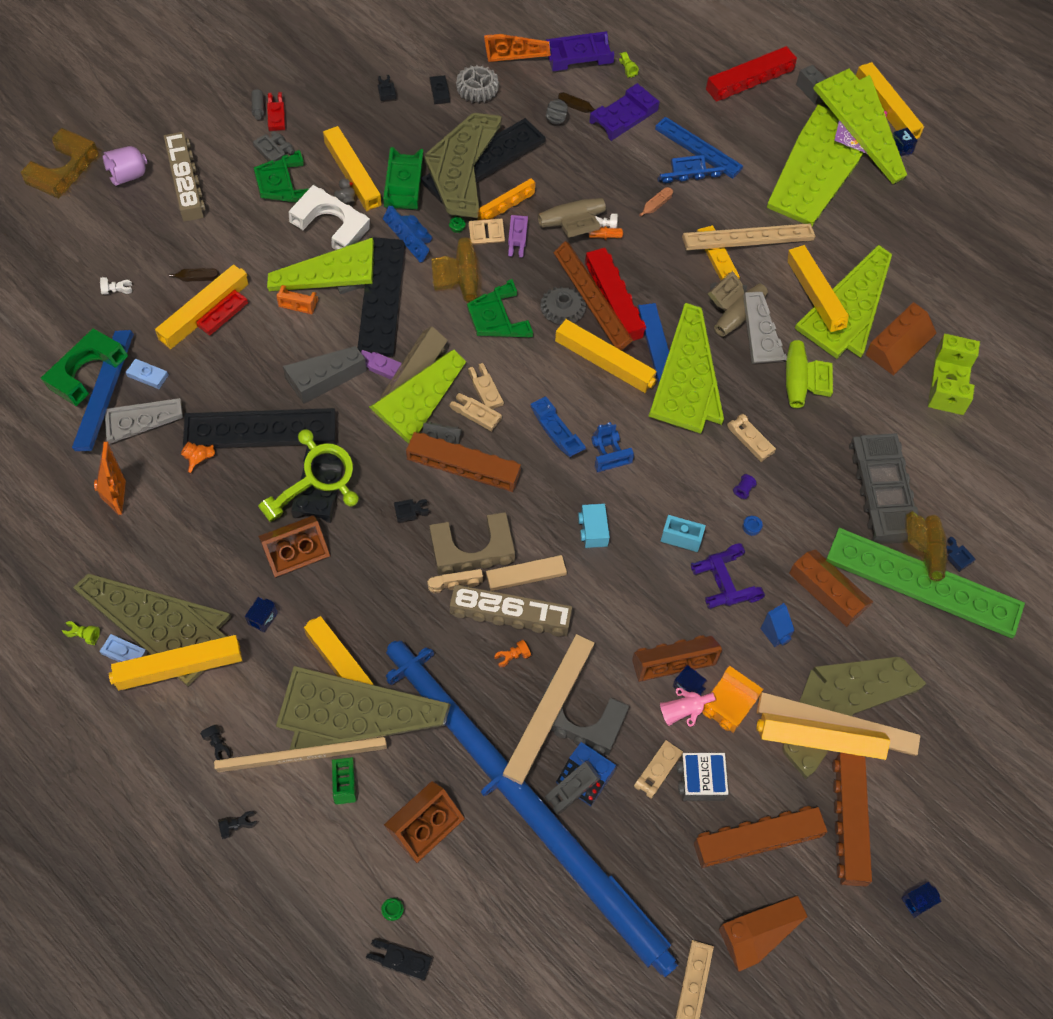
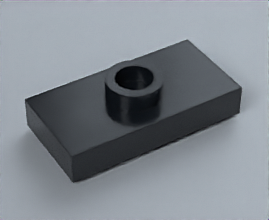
(439, 89)

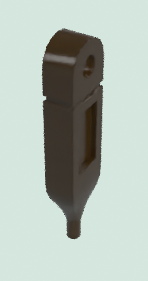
(576, 103)
(199, 274)

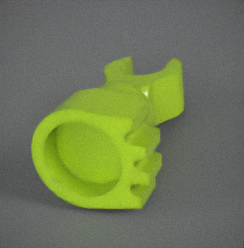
(631, 68)
(89, 633)

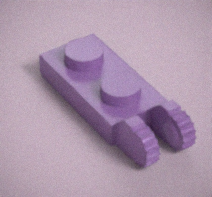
(517, 234)

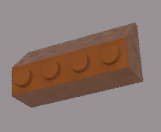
(902, 339)
(830, 587)
(673, 658)

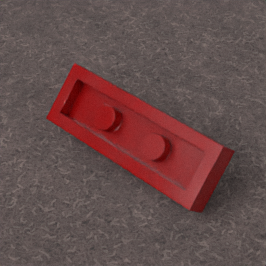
(222, 312)

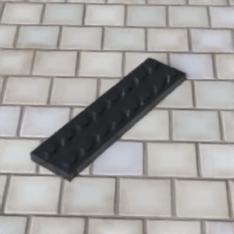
(501, 150)
(382, 298)
(258, 427)

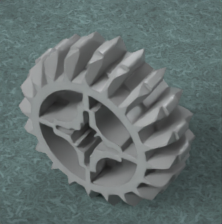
(477, 83)

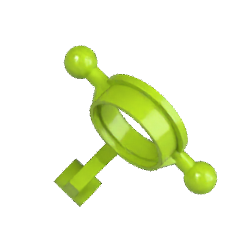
(273, 508)

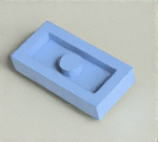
(147, 373)
(121, 650)

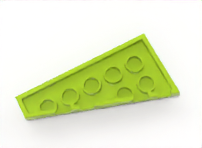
(337, 268)

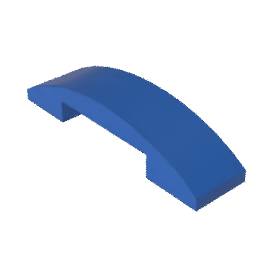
(555, 428)

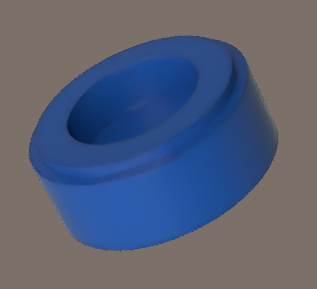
(752, 525)

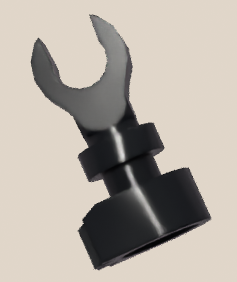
(212, 733)
(225, 826)

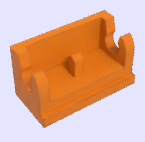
(296, 301)

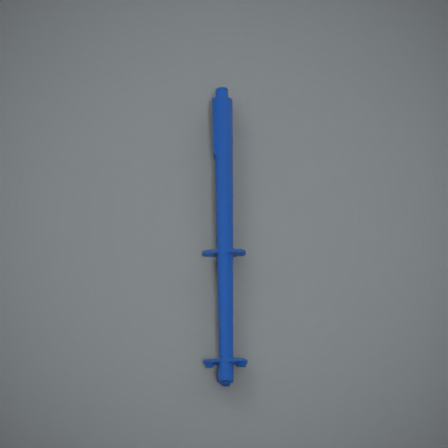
(601, 889)

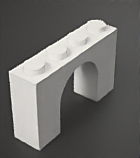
(319, 202)

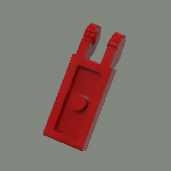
(276, 113)

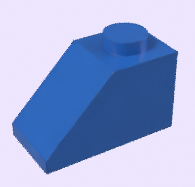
(778, 626)

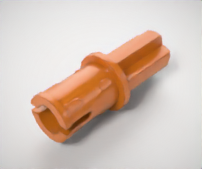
(605, 232)

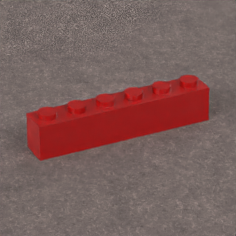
(751, 73)
(614, 290)

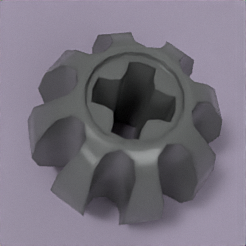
(556, 111)

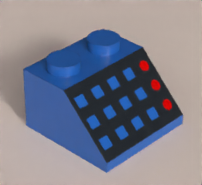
(601, 765)

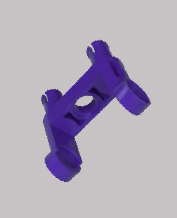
(728, 594)

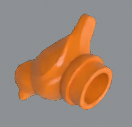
(196, 454)

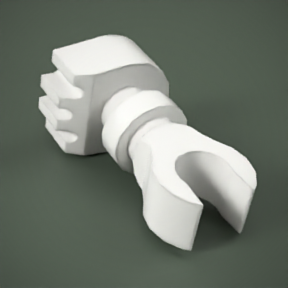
(612, 223)
(120, 286)

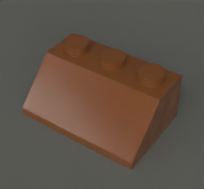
(294, 546)
(424, 821)

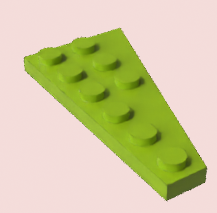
(416, 398)

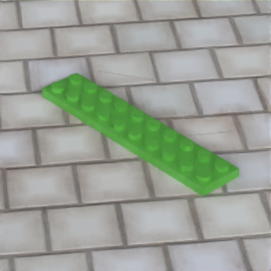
(911, 578)

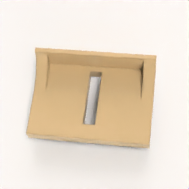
(495, 231)

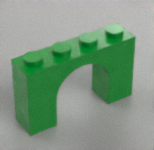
(91, 347)

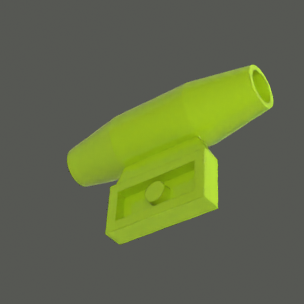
(801, 375)

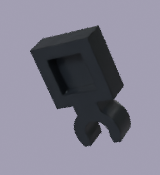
(386, 89)
(407, 510)

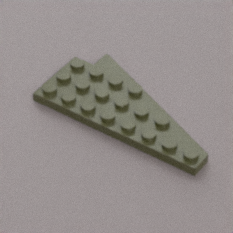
(152, 618)
(341, 710)

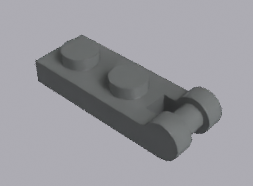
(572, 787)

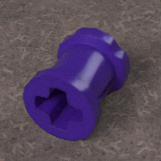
(746, 484)

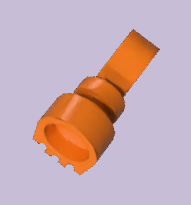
(521, 648)

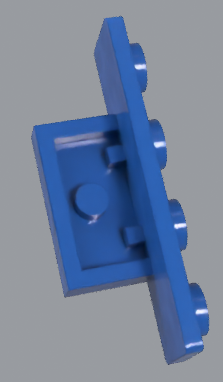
(689, 167)
(410, 231)

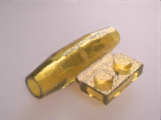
(461, 270)
(930, 538)

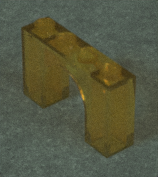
(58, 180)

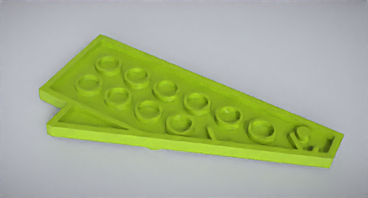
(862, 114)
(860, 297)
(688, 381)

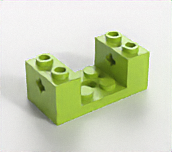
(953, 360)

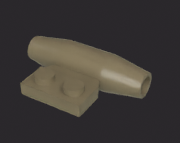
(574, 217)
(729, 296)

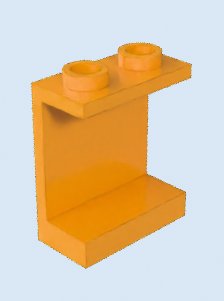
(733, 701)

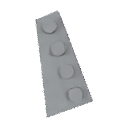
(763, 339)
(135, 419)

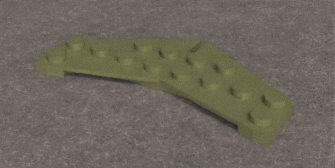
(453, 162)
(850, 690)

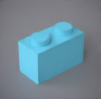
(594, 525)
(683, 533)

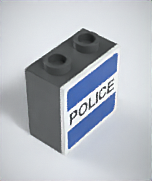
(702, 777)

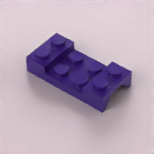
(579, 50)
(626, 111)

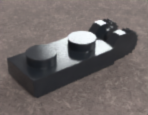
(401, 960)

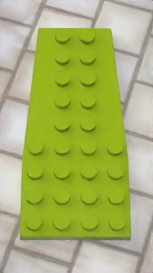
(813, 169)

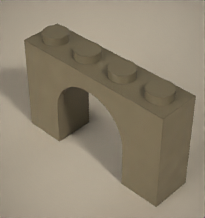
(451, 559)

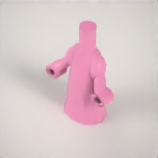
(691, 704)

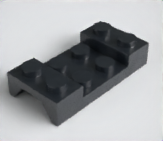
(312, 501)

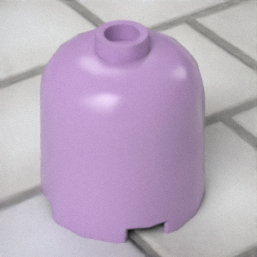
(124, 164)

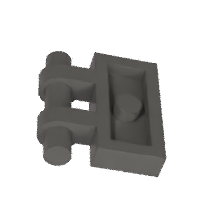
(269, 148)

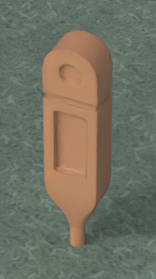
(657, 201)

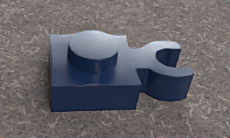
(959, 556)

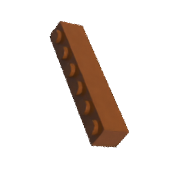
(463, 461)
(852, 820)
(760, 836)

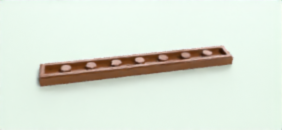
(593, 296)

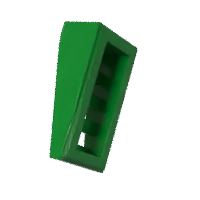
(343, 794)

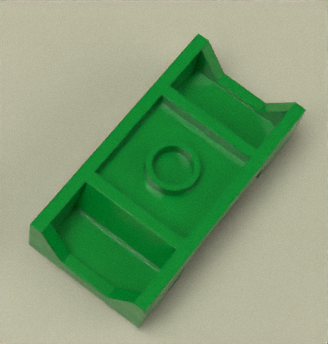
(403, 179)

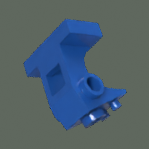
(605, 436)

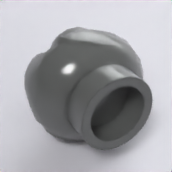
(346, 193)

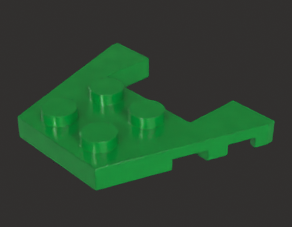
(274, 179)
(490, 315)

